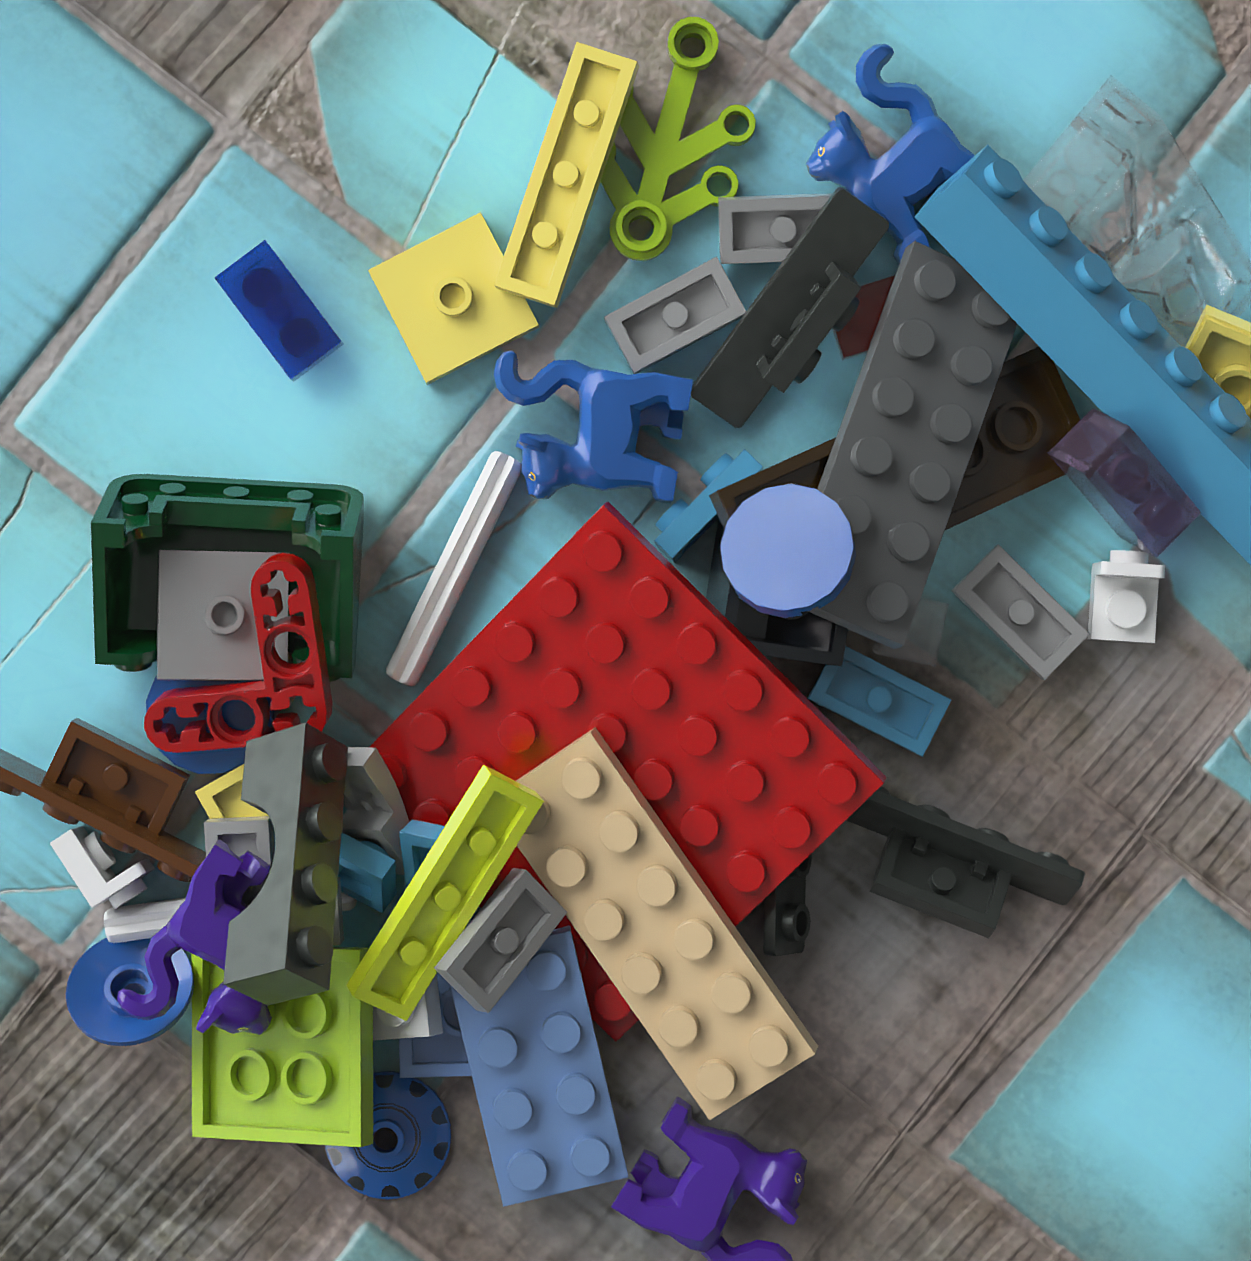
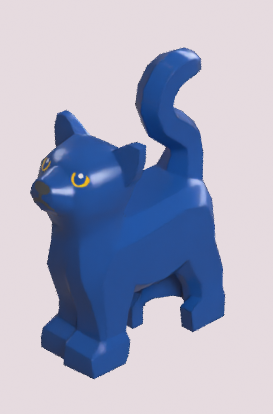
(905, 172)
(609, 423)

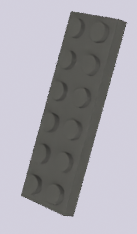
(911, 436)

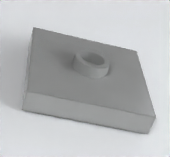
(209, 616)

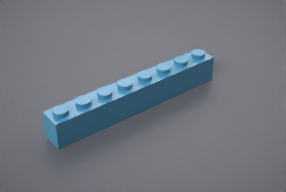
(1098, 335)

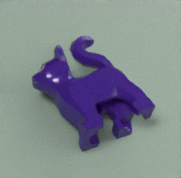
(202, 929)
(700, 1200)

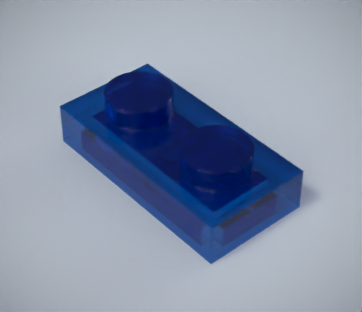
(279, 310)

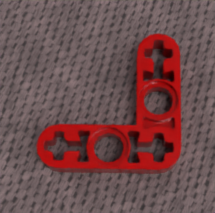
(281, 679)

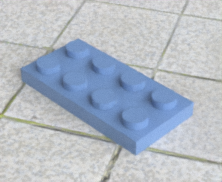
(543, 1080)

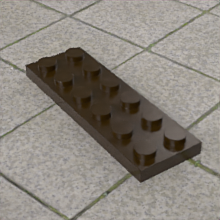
(1010, 456)

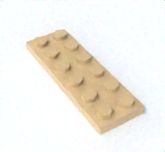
(658, 929)

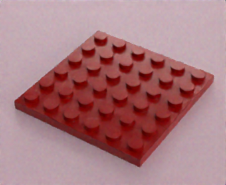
(679, 695)

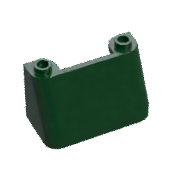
(222, 514)

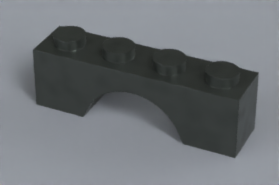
(285, 936)

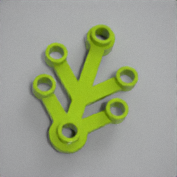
(664, 153)

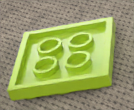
(296, 1080)

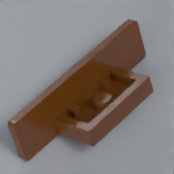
(112, 790)

